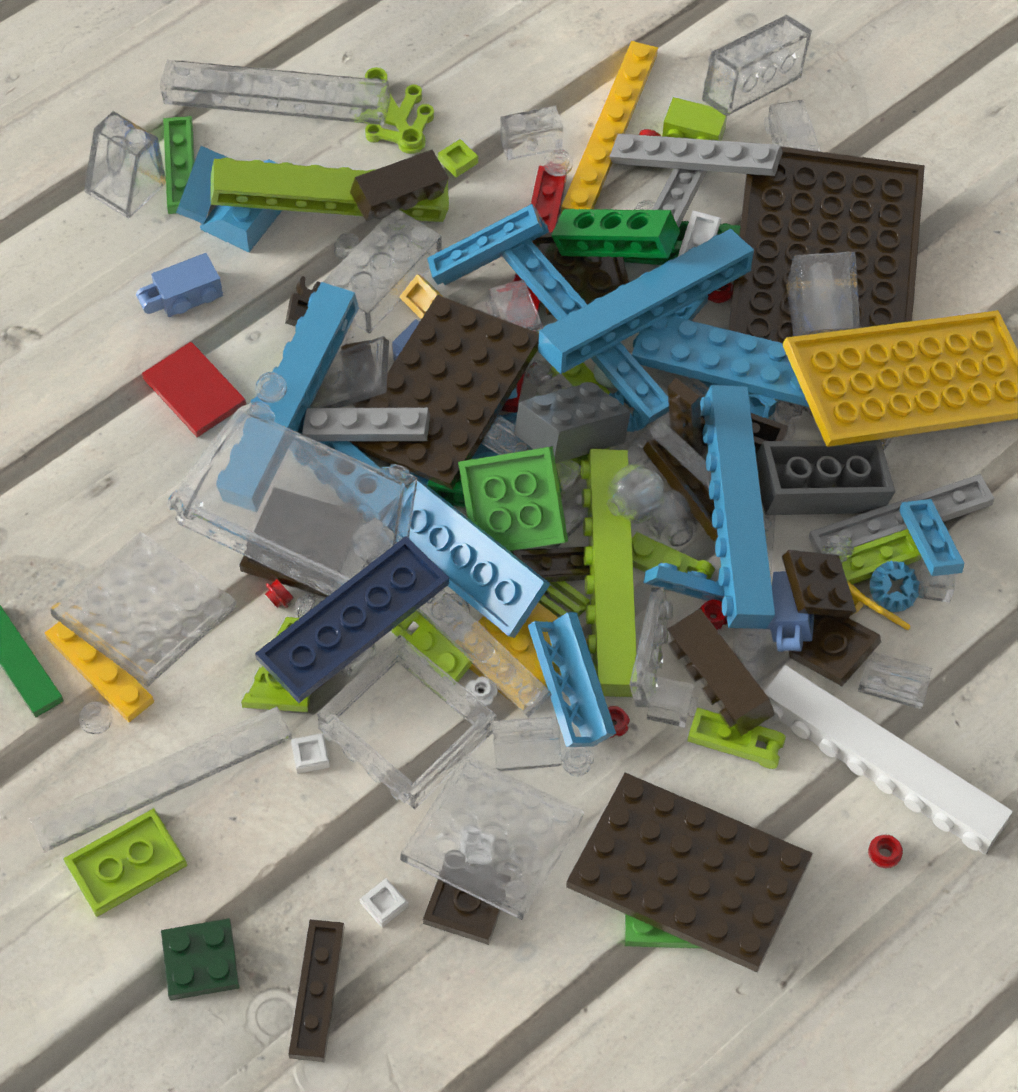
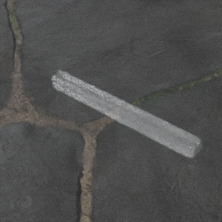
(686, 456)

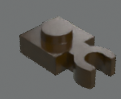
(299, 302)

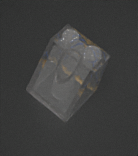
(124, 165)
(823, 293)

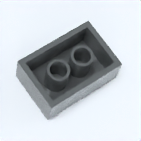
(572, 421)

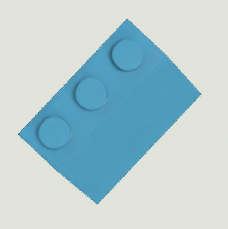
(239, 225)

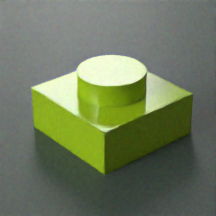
(458, 158)

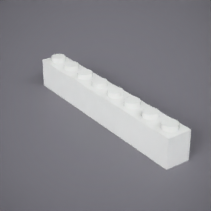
(887, 761)

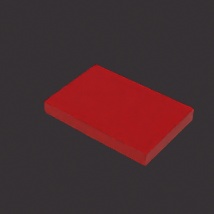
(194, 389)

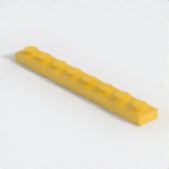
(612, 121)

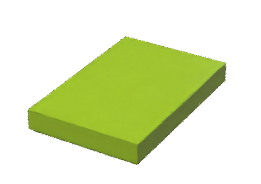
(125, 862)

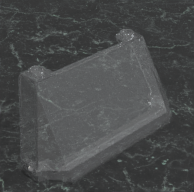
(293, 501)

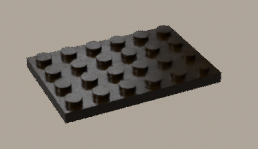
(463, 372)
(690, 871)

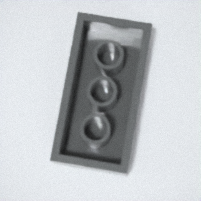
(823, 479)

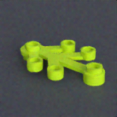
(409, 138)

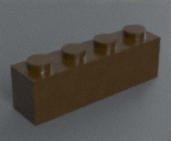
(720, 672)

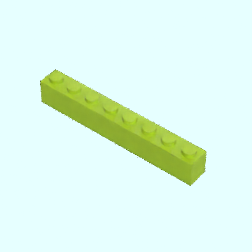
(300, 189)
(609, 578)

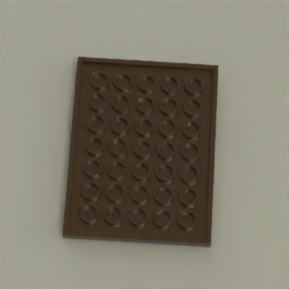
(823, 207)

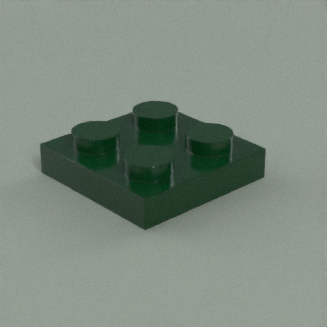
(199, 959)

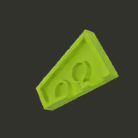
(268, 692)

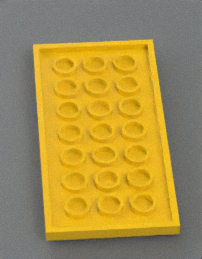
(907, 377)

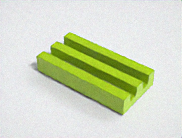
(570, 592)

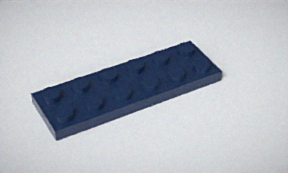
(352, 619)

